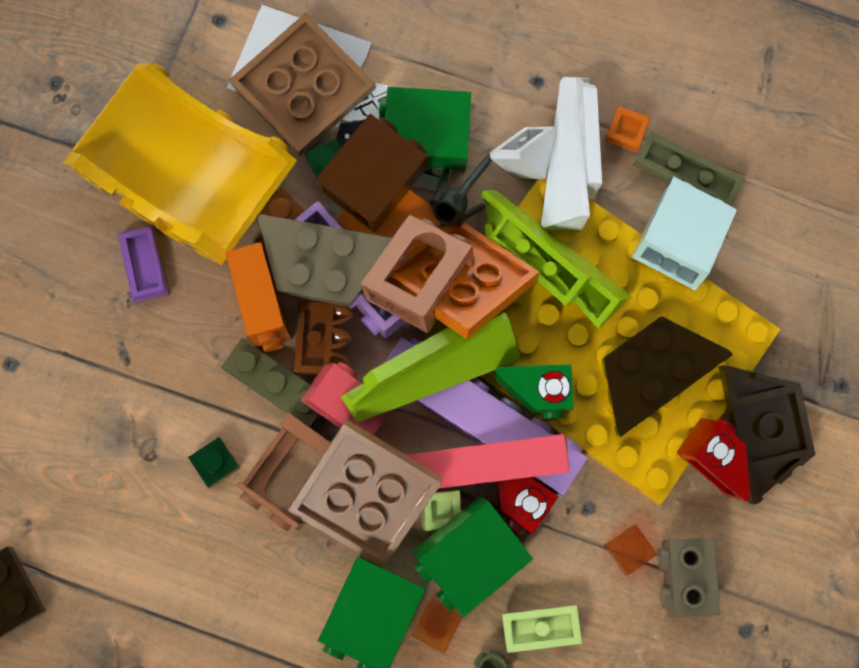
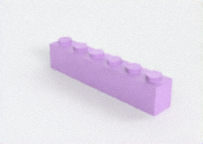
(488, 421)

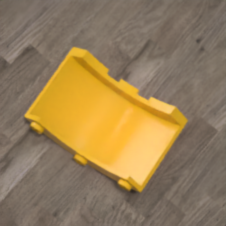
(180, 163)

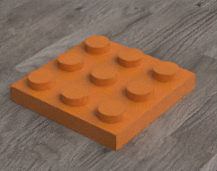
(476, 292)

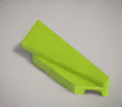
(560, 267)
(433, 367)

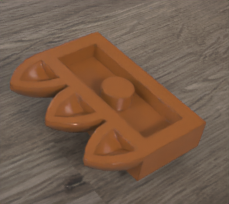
(318, 336)

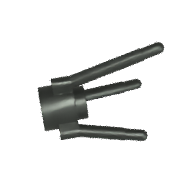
(451, 205)

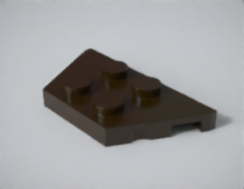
(656, 369)
(771, 423)

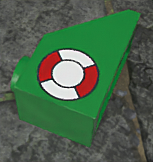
(540, 388)

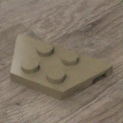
(319, 259)

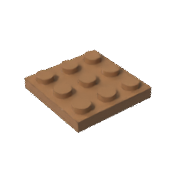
(302, 84)
(365, 493)

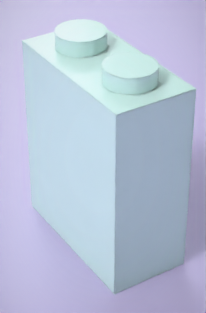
(684, 233)

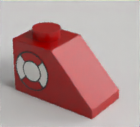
(718, 457)
(524, 503)

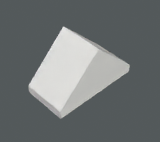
(526, 153)

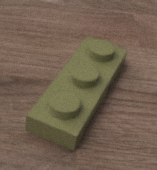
(670, 160)
(270, 381)

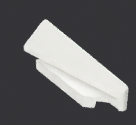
(575, 157)

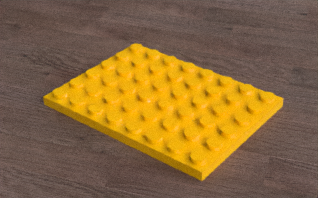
(563, 334)

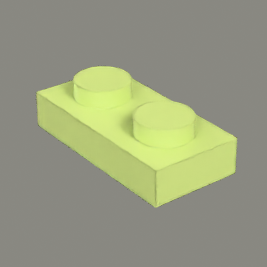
(541, 628)

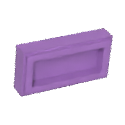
(143, 264)

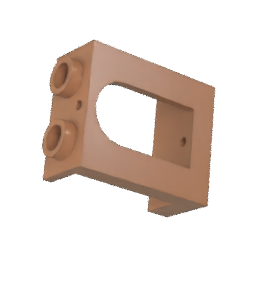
(418, 309)
(256, 482)

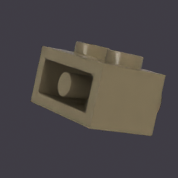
(689, 577)

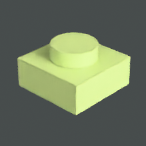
(441, 509)

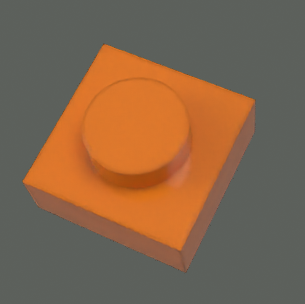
(627, 129)

